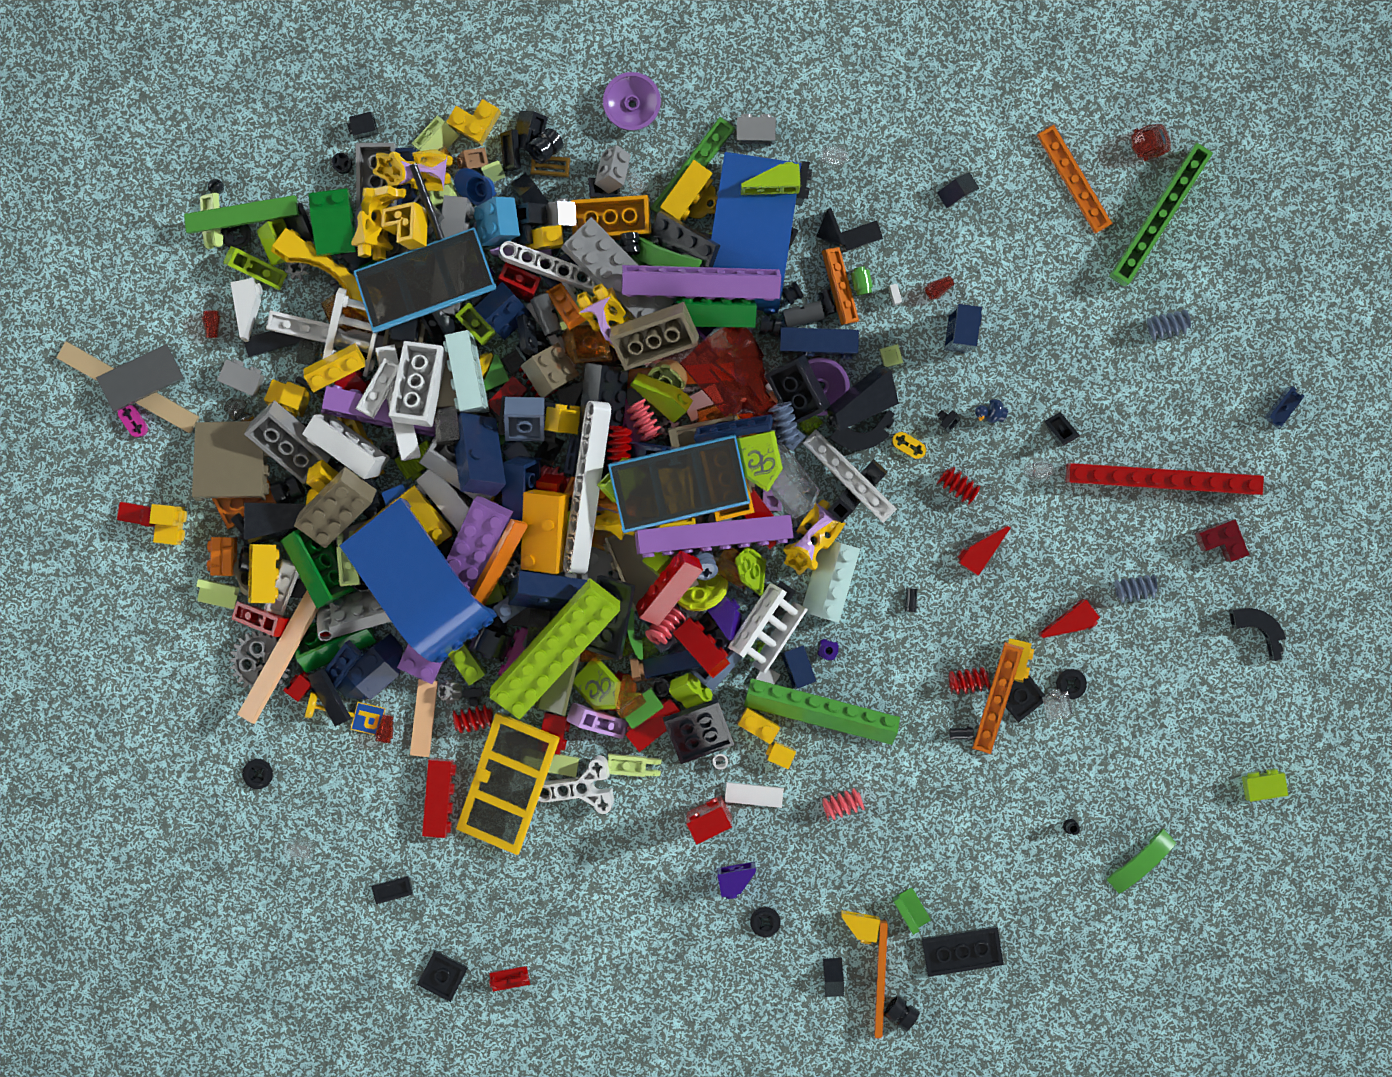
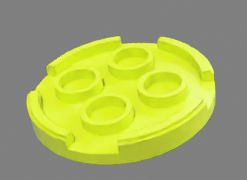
(705, 594)

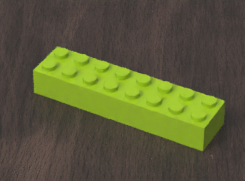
(555, 649)

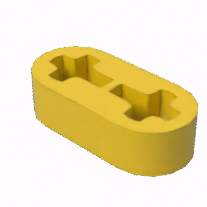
(912, 441)

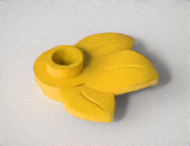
(702, 209)

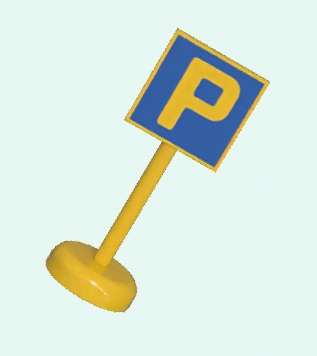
(364, 719)

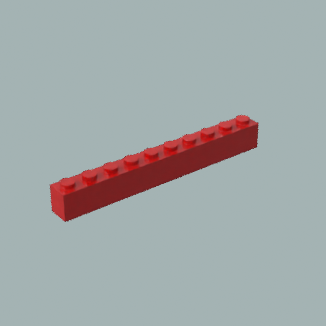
(1164, 479)

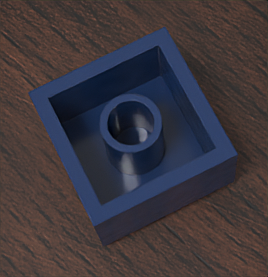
(501, 310)

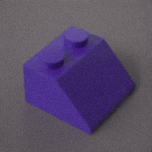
(735, 878)

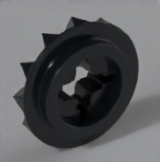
(240, 242)
(1080, 683)
(248, 773)
(766, 930)

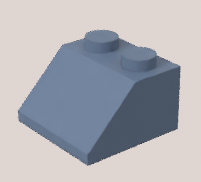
(524, 419)

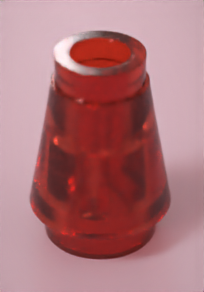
(938, 287)
(211, 323)
(385, 729)

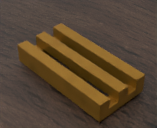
(551, 166)

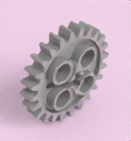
(250, 675)

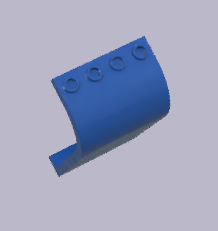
(752, 228)
(415, 583)

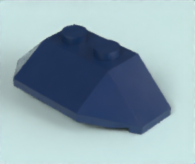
(373, 670)

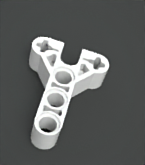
(591, 795)

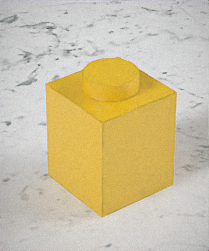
(780, 754)

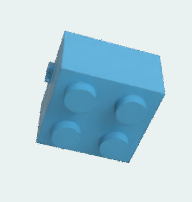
(496, 221)

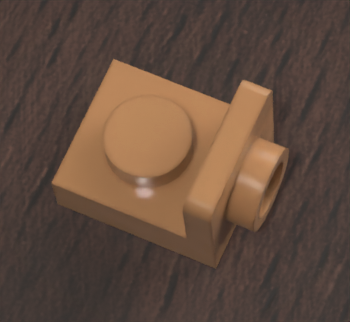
(472, 159)
(637, 670)

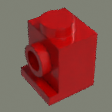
(299, 686)

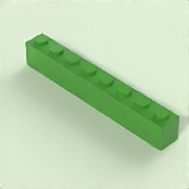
(1160, 214)
(822, 711)

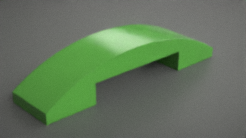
(658, 256)
(637, 645)
(1143, 862)

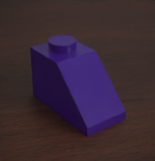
(727, 616)

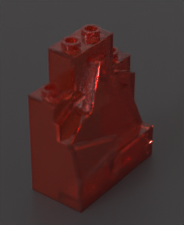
(731, 372)

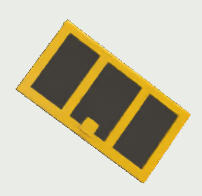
(507, 783)

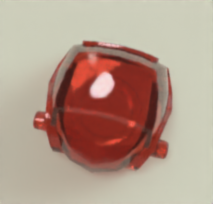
(1151, 141)

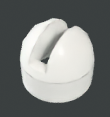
(720, 757)

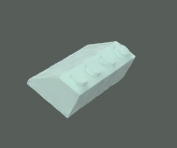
(466, 372)
(831, 581)

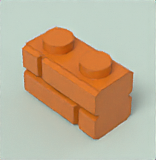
(222, 556)

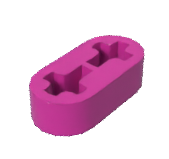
(129, 423)

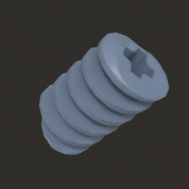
(1169, 323)
(785, 423)
(708, 564)
(1136, 587)

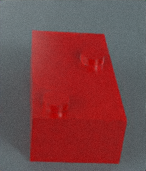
(708, 820)

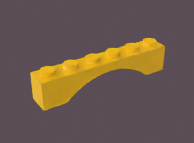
(294, 249)

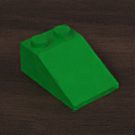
(332, 221)

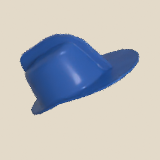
(474, 186)

